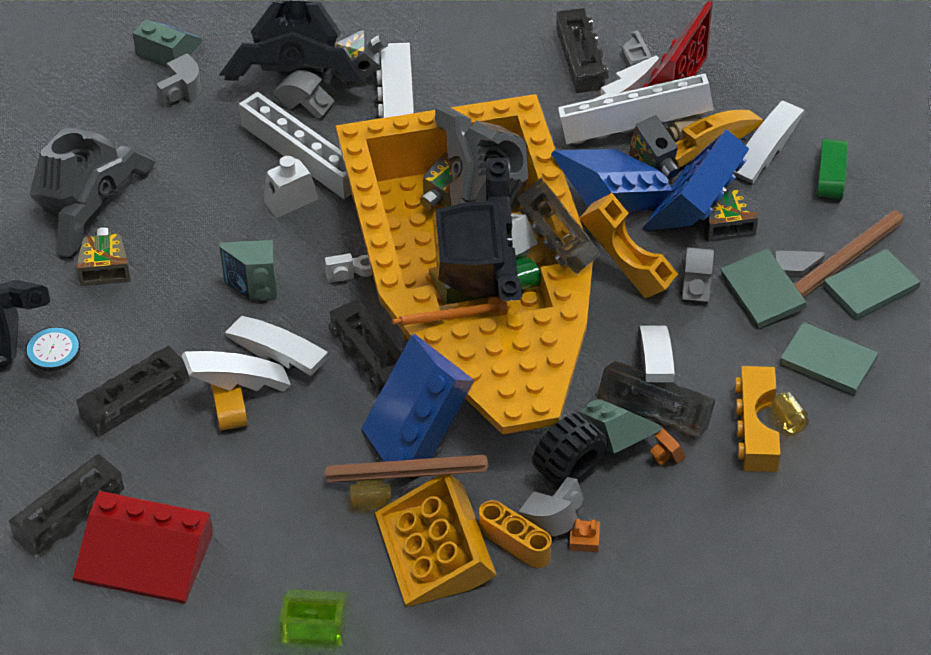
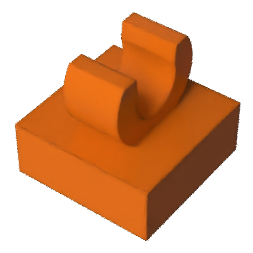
(666, 448)
(585, 536)

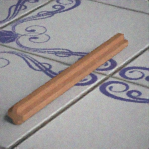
(849, 253)
(406, 468)

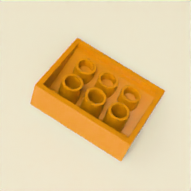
(435, 541)

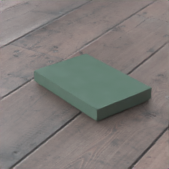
(871, 284)
(763, 288)
(829, 358)

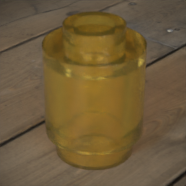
(789, 412)
(370, 494)

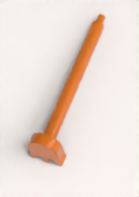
(496, 306)

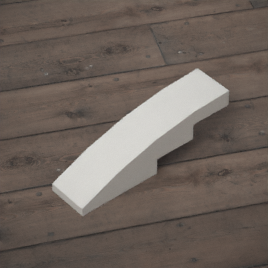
(631, 77)
(769, 139)
(277, 343)
(656, 354)
(231, 369)

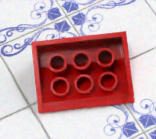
(687, 51)
(143, 547)

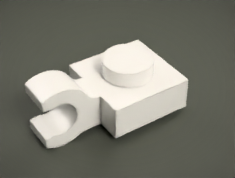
(344, 266)

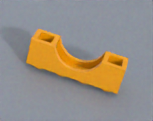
(646, 270)
(759, 444)

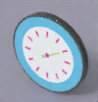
(53, 348)

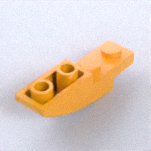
(704, 131)

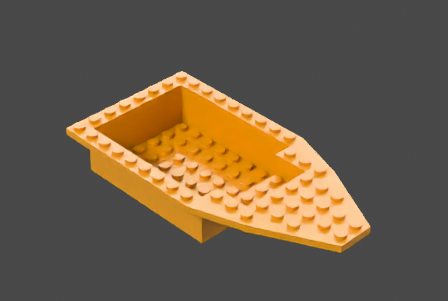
(518, 358)

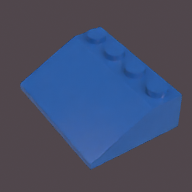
(612, 171)
(700, 184)
(416, 404)

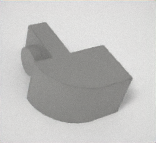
(182, 81)
(304, 89)
(698, 274)
(556, 512)

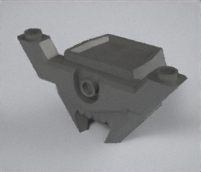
(471, 147)
(77, 175)

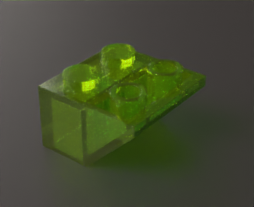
(313, 617)

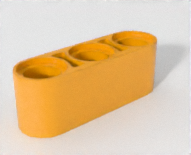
(229, 407)
(515, 534)

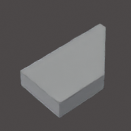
(635, 50)
(798, 262)

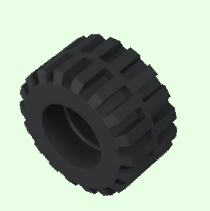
(569, 450)

